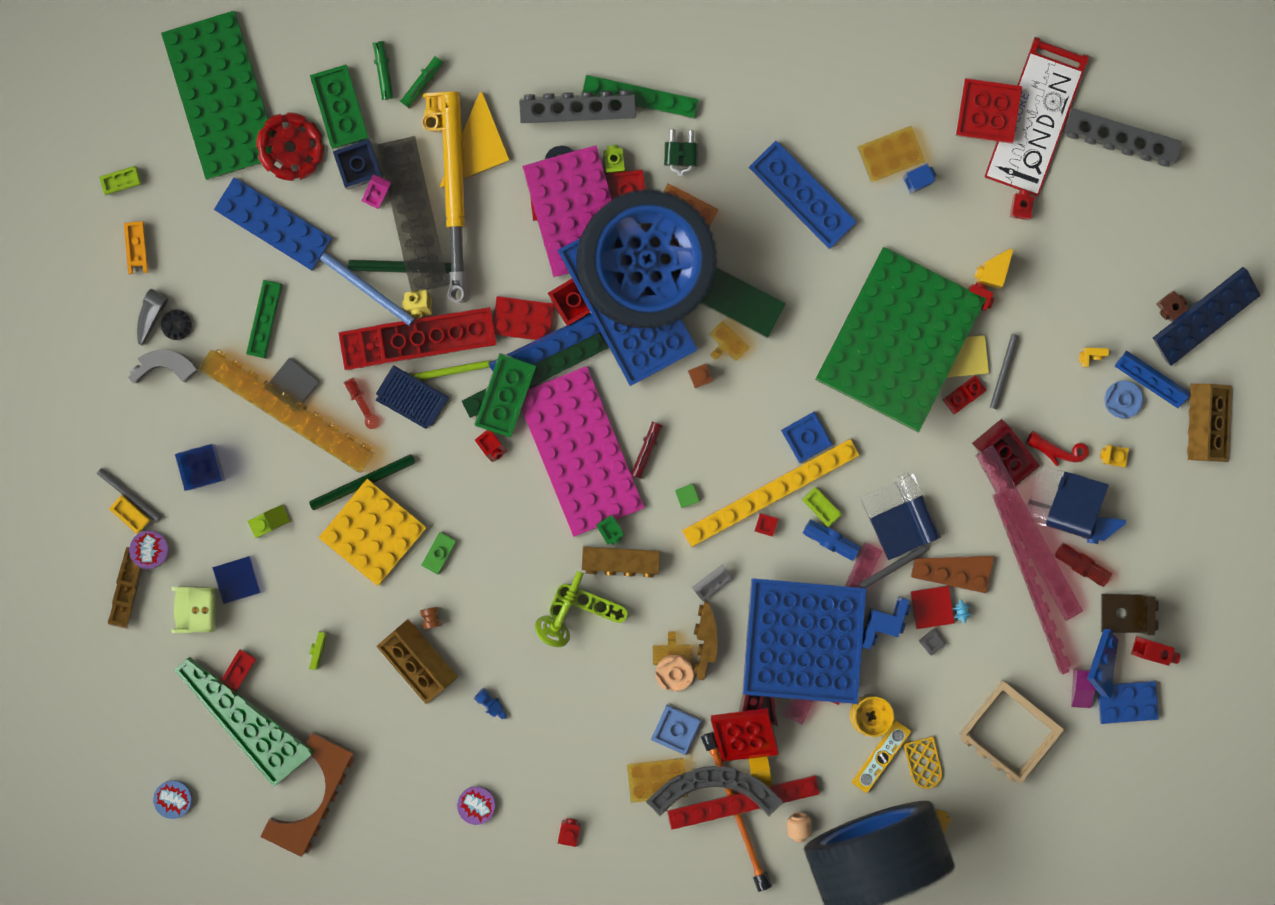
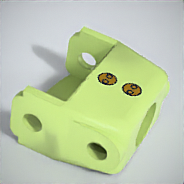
(194, 609)

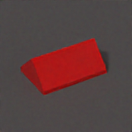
(568, 302)

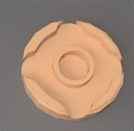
(674, 672)

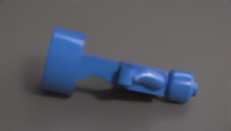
(493, 706)

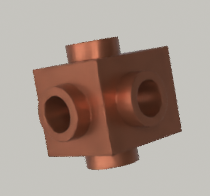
(1170, 300)

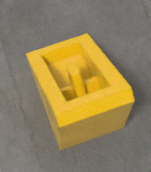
(760, 769)

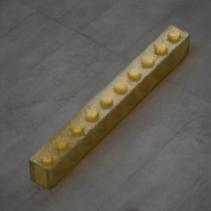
(286, 411)

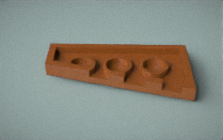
(960, 572)

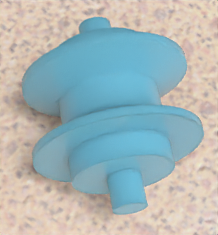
(962, 611)

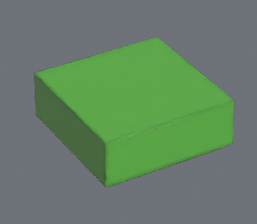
(687, 495)

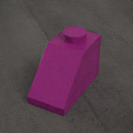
(1082, 689)

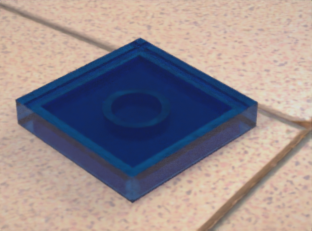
(236, 580)

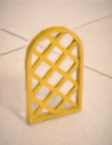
(919, 741)

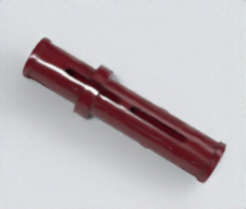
(654, 428)

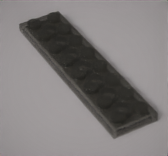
(413, 214)

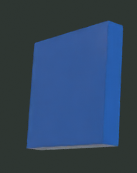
(806, 437)

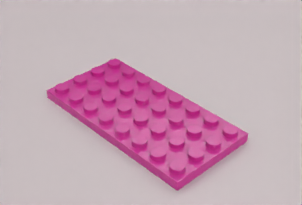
(580, 451)

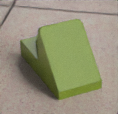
(269, 521)

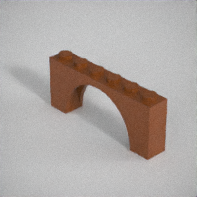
(296, 835)

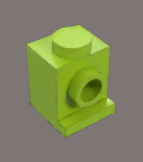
(613, 167)

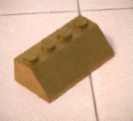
(1209, 422)
(417, 661)

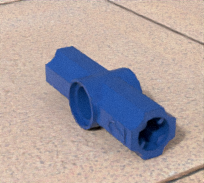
(831, 540)

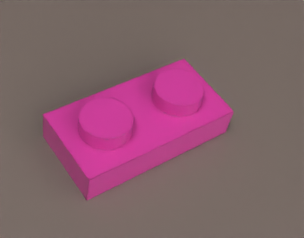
(376, 191)

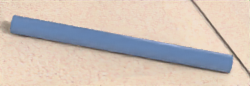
(367, 288)

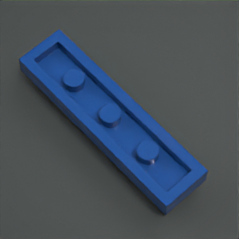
(1152, 379)

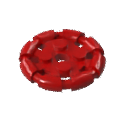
(298, 138)

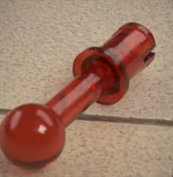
(371, 421)

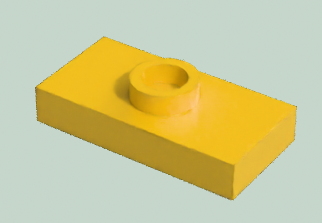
(129, 514)

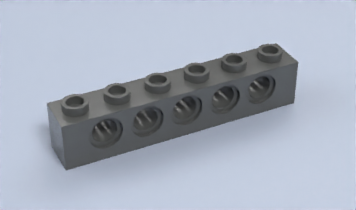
(530, 115)
(1169, 146)

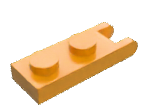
(135, 246)

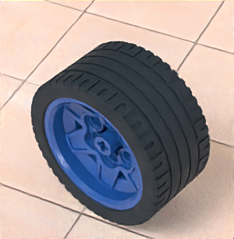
(669, 218)
(880, 856)

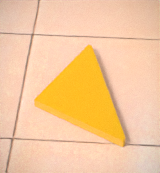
(480, 142)

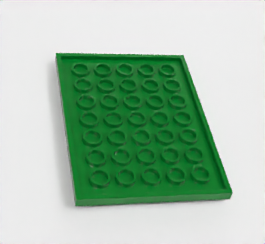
(900, 339)

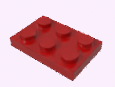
(522, 318)

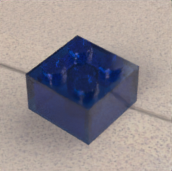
(200, 467)

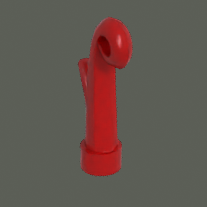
(1052, 451)

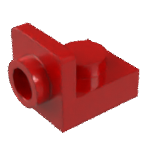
(490, 446)
(569, 832)

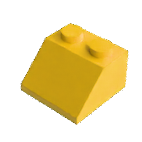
(994, 270)

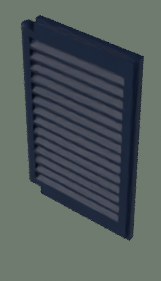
(411, 397)

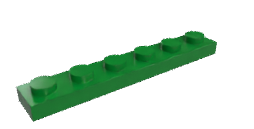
(645, 97)

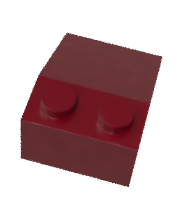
(1010, 449)

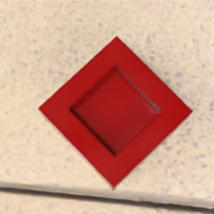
(766, 524)

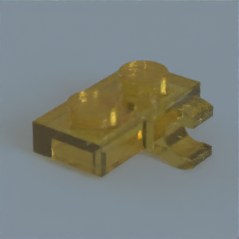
(727, 341)
(662, 651)

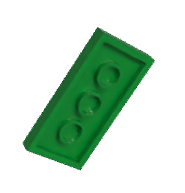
(339, 106)
(505, 395)

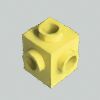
(417, 304)

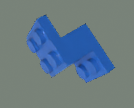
(885, 622)

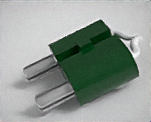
(681, 154)

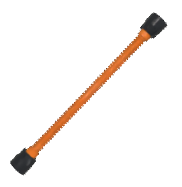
(761, 878)

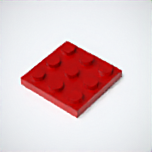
(989, 111)
(744, 734)

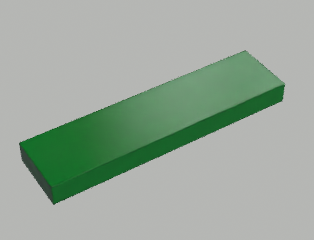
(264, 319)

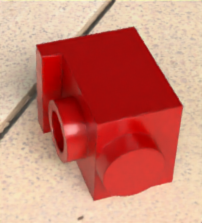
(1018, 211)

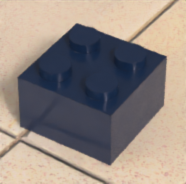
(357, 164)

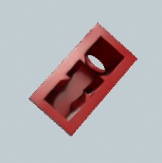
(1155, 651)

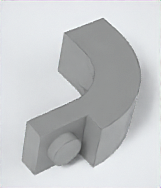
(178, 363)

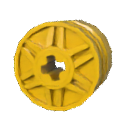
(882, 714)

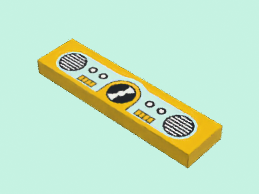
(881, 756)

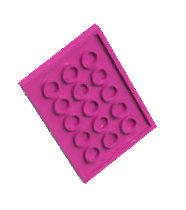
(565, 198)

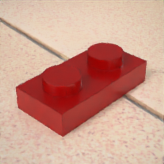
(238, 669)

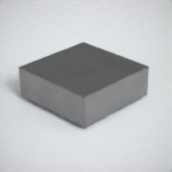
(932, 642)

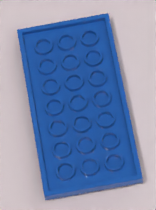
(636, 350)

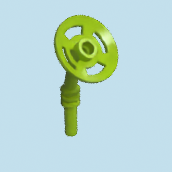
(557, 625)

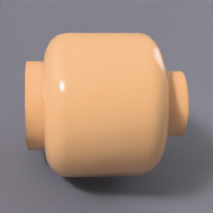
(799, 826)

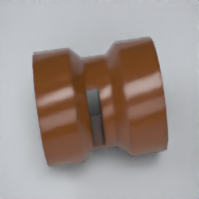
(431, 619)

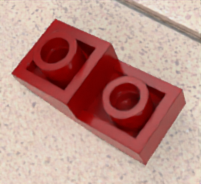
(964, 394)

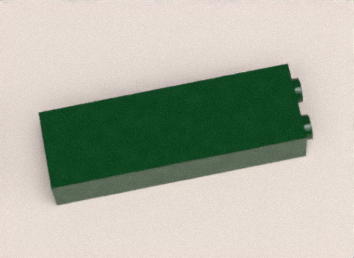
(741, 302)

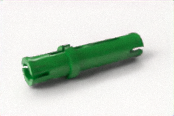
(436, 63)
(383, 71)

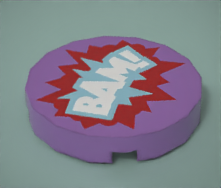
(148, 550)
(476, 805)

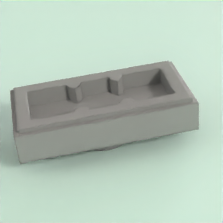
(712, 582)

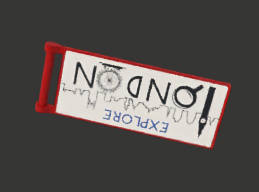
(1042, 112)

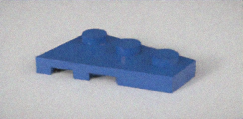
(1103, 664)

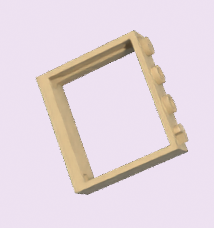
(996, 762)

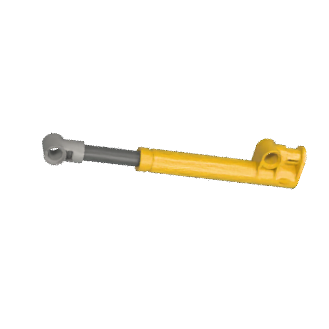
(447, 111)

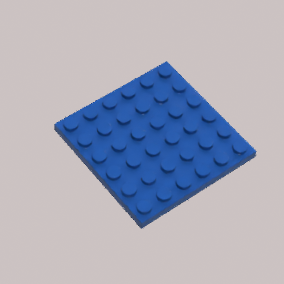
(804, 641)

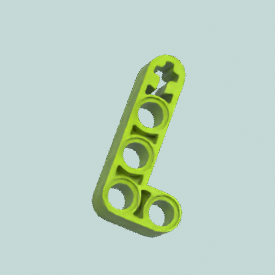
(590, 606)

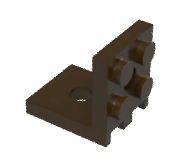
(1139, 615)

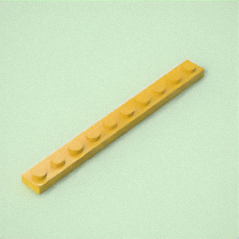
(770, 492)

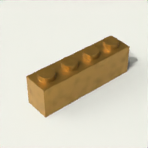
(620, 560)

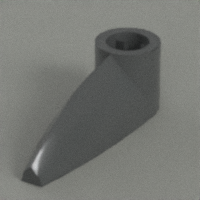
(150, 312)

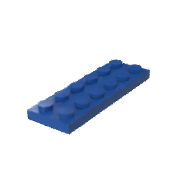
(802, 194)
(272, 224)

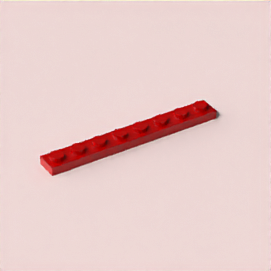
(739, 803)

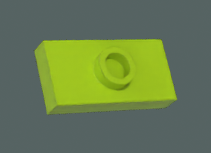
(120, 180)
(821, 506)
(317, 649)

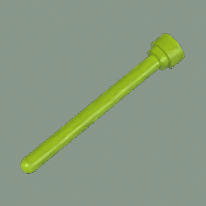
(451, 370)

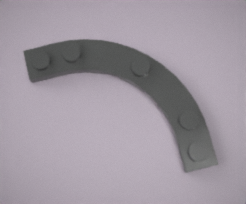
(714, 777)

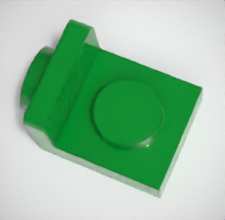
(610, 530)

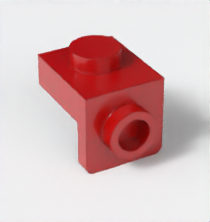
(980, 290)

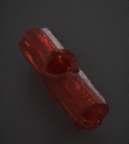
(1083, 565)

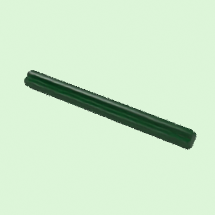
(382, 266)
(355, 485)

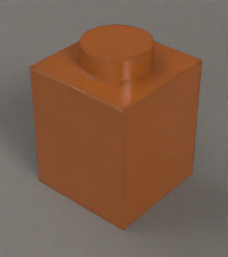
(700, 376)

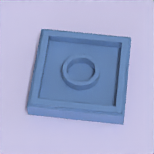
(676, 729)

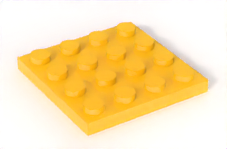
(372, 532)

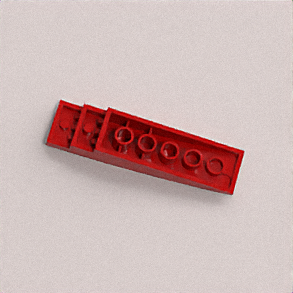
(422, 339)

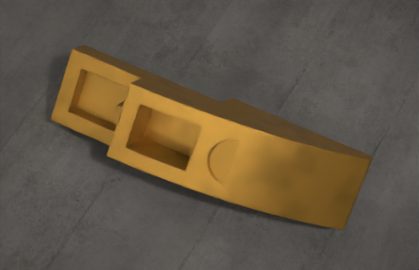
(706, 632)

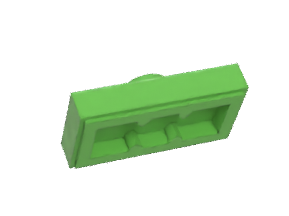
(438, 553)

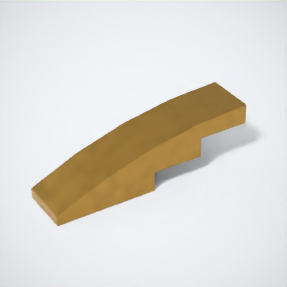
(125, 592)

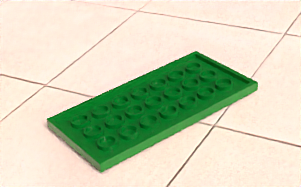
(218, 92)

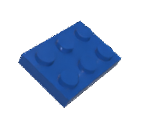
(1129, 703)

